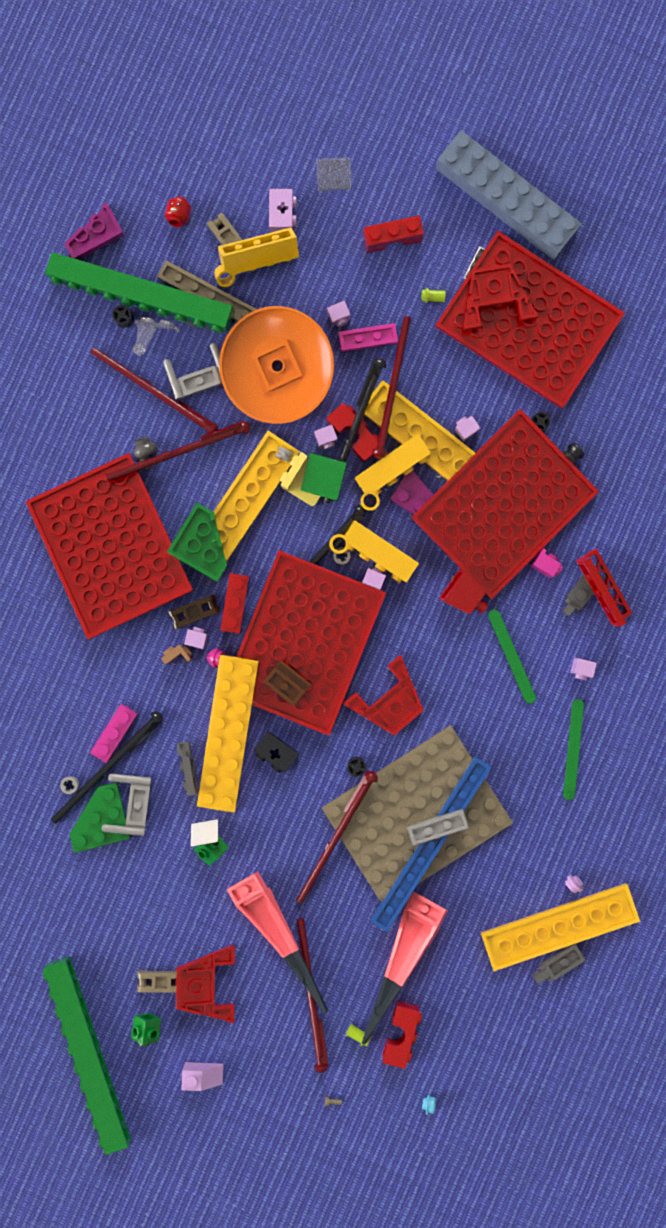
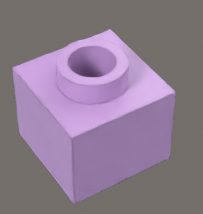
(338, 314)
(466, 428)
(326, 437)
(374, 578)
(196, 638)
(583, 668)

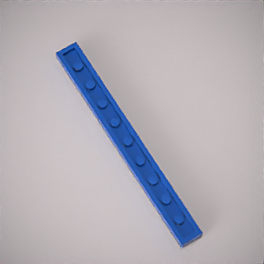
(426, 851)

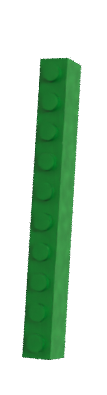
(140, 292)
(87, 1055)

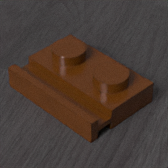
(287, 683)

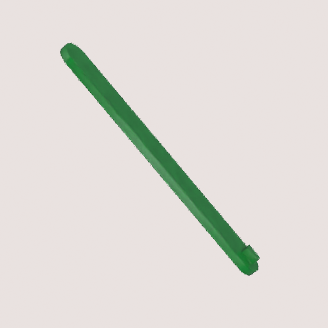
(511, 656)
(573, 749)

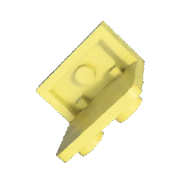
(293, 480)

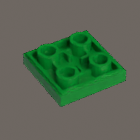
(323, 476)

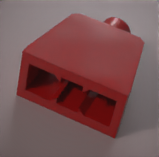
(464, 593)

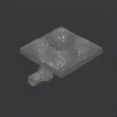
(147, 329)

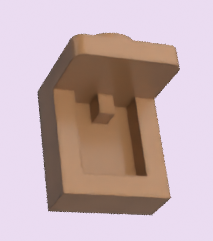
(172, 653)

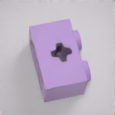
(279, 200)

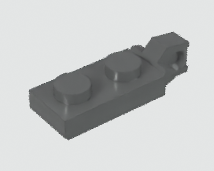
(578, 596)
(188, 768)
(559, 964)

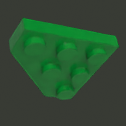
(200, 543)
(103, 808)

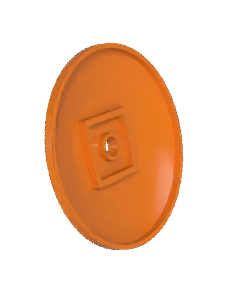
(249, 357)

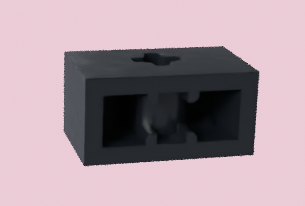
(286, 752)

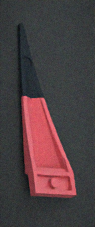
(262, 910)
(416, 931)

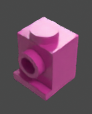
(547, 564)

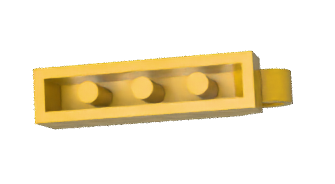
(255, 253)
(390, 467)
(378, 550)

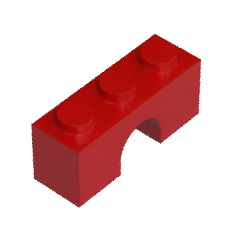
(403, 230)
(342, 420)
(234, 603)
(397, 1051)

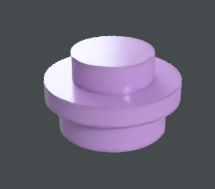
(574, 884)

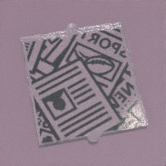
(334, 174)

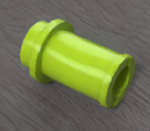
(433, 295)
(356, 1034)

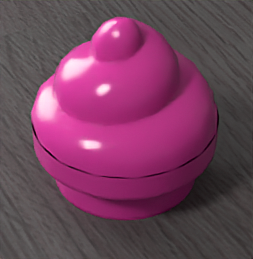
(214, 656)

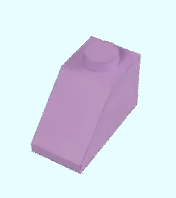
(201, 1076)

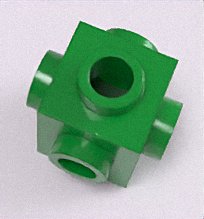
(211, 851)
(146, 1029)

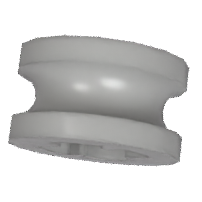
(284, 454)
(338, 561)
(75, 783)

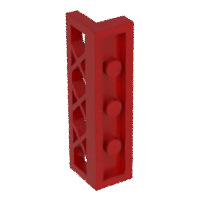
(601, 590)

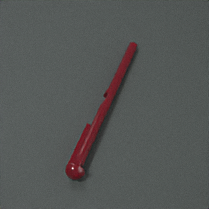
(180, 407)
(205, 440)
(380, 453)
(350, 809)
(317, 1025)

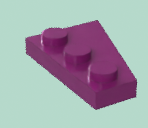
(96, 234)
(411, 493)

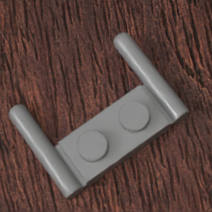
(196, 381)
(137, 805)

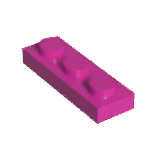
(368, 337)
(114, 733)

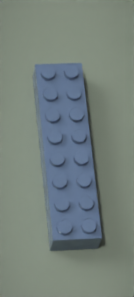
(507, 195)

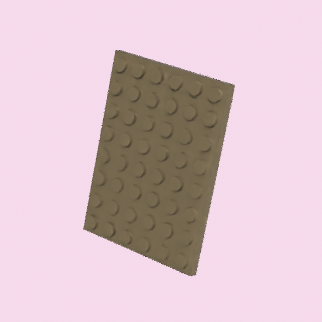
(410, 793)

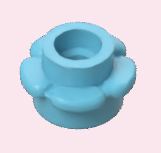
(429, 1104)

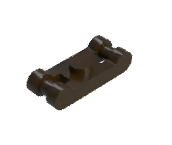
(193, 612)

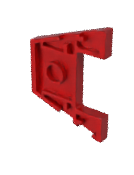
(495, 287)
(396, 706)
(197, 985)

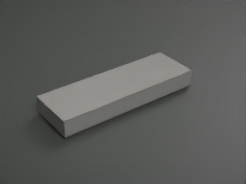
(437, 827)

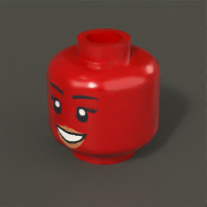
(177, 211)

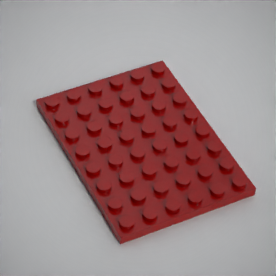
(541, 352)
(505, 504)
(108, 547)
(318, 629)

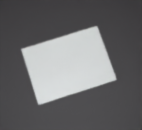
(204, 832)

